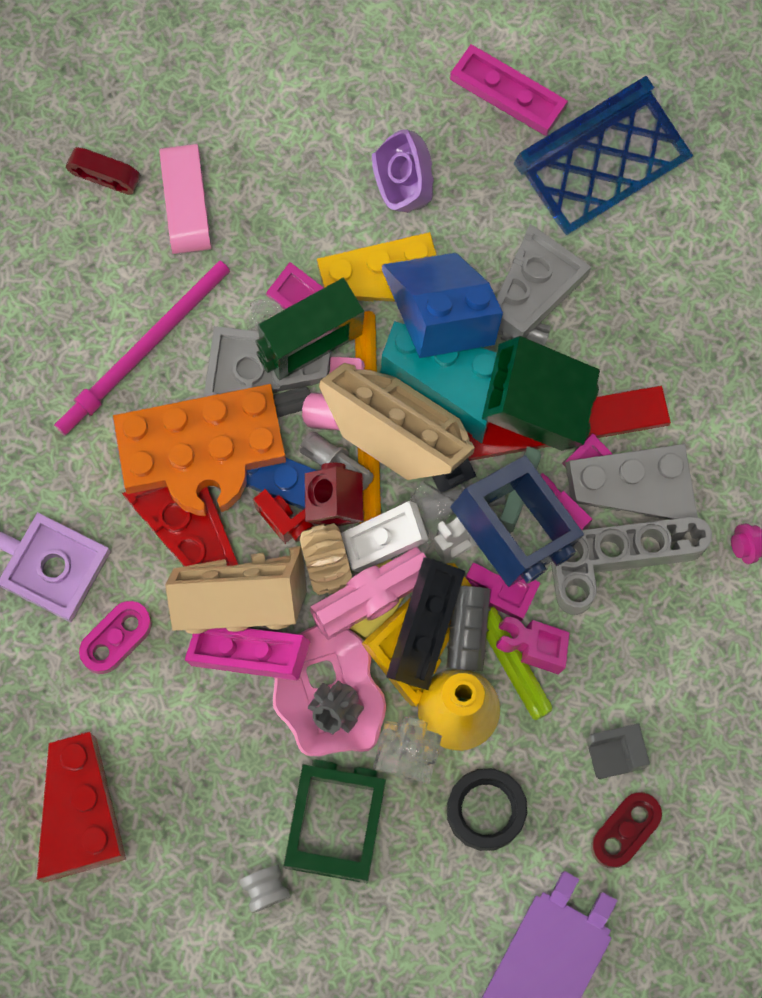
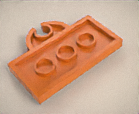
(200, 445)

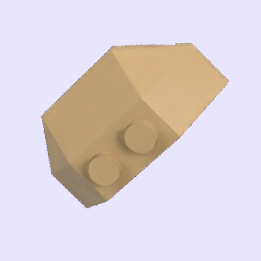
(395, 423)

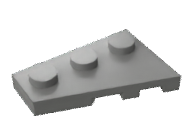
(538, 282)
(236, 365)
(639, 482)

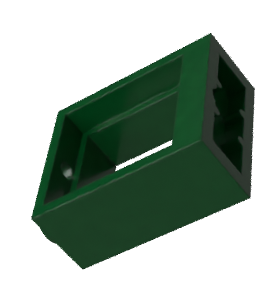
(309, 329)
(325, 865)

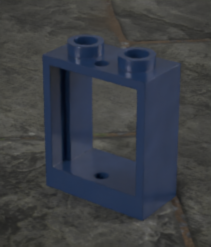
(493, 537)

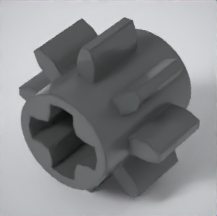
(335, 707)

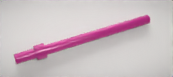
(89, 400)

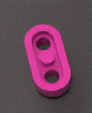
(111, 634)

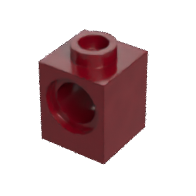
(333, 495)

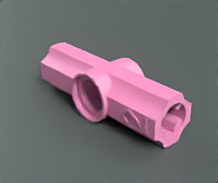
(368, 594)

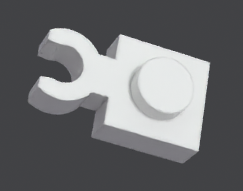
(452, 540)

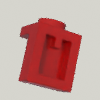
(276, 514)

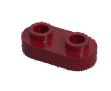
(625, 830)

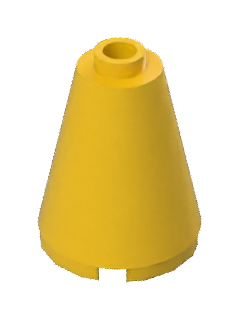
(460, 723)

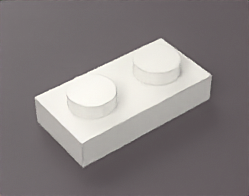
(384, 536)

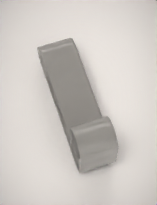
(631, 554)

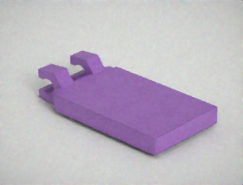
(554, 947)

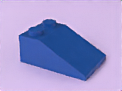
(444, 304)

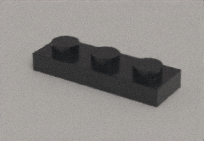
(425, 623)

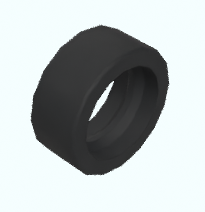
(518, 809)

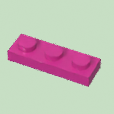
(508, 90)
(249, 652)

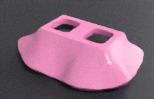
(352, 668)

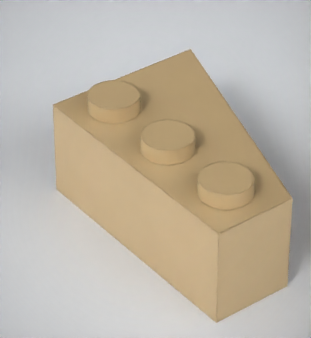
(237, 595)

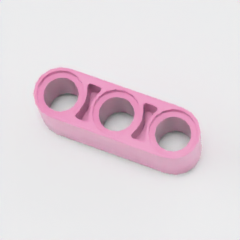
(185, 199)

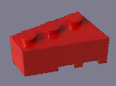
(78, 811)

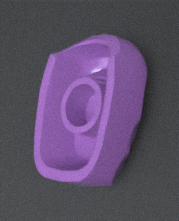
(404, 171)

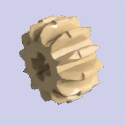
(325, 558)

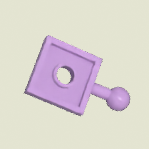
(40, 543)

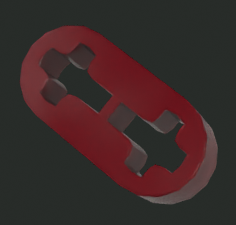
(103, 170)

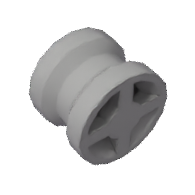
(265, 888)

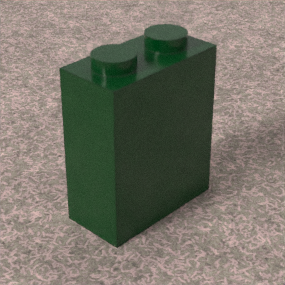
(541, 394)

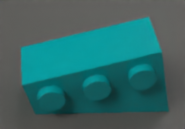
(451, 380)

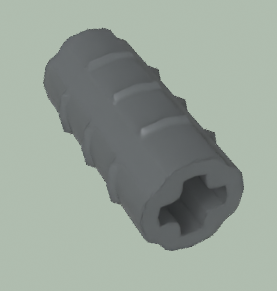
(469, 629)

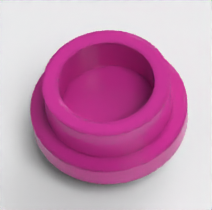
(747, 543)

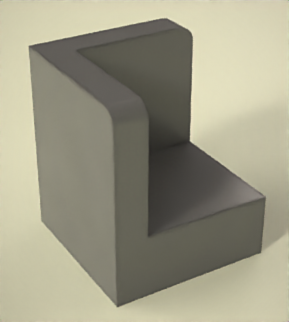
(618, 751)

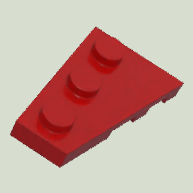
(187, 535)

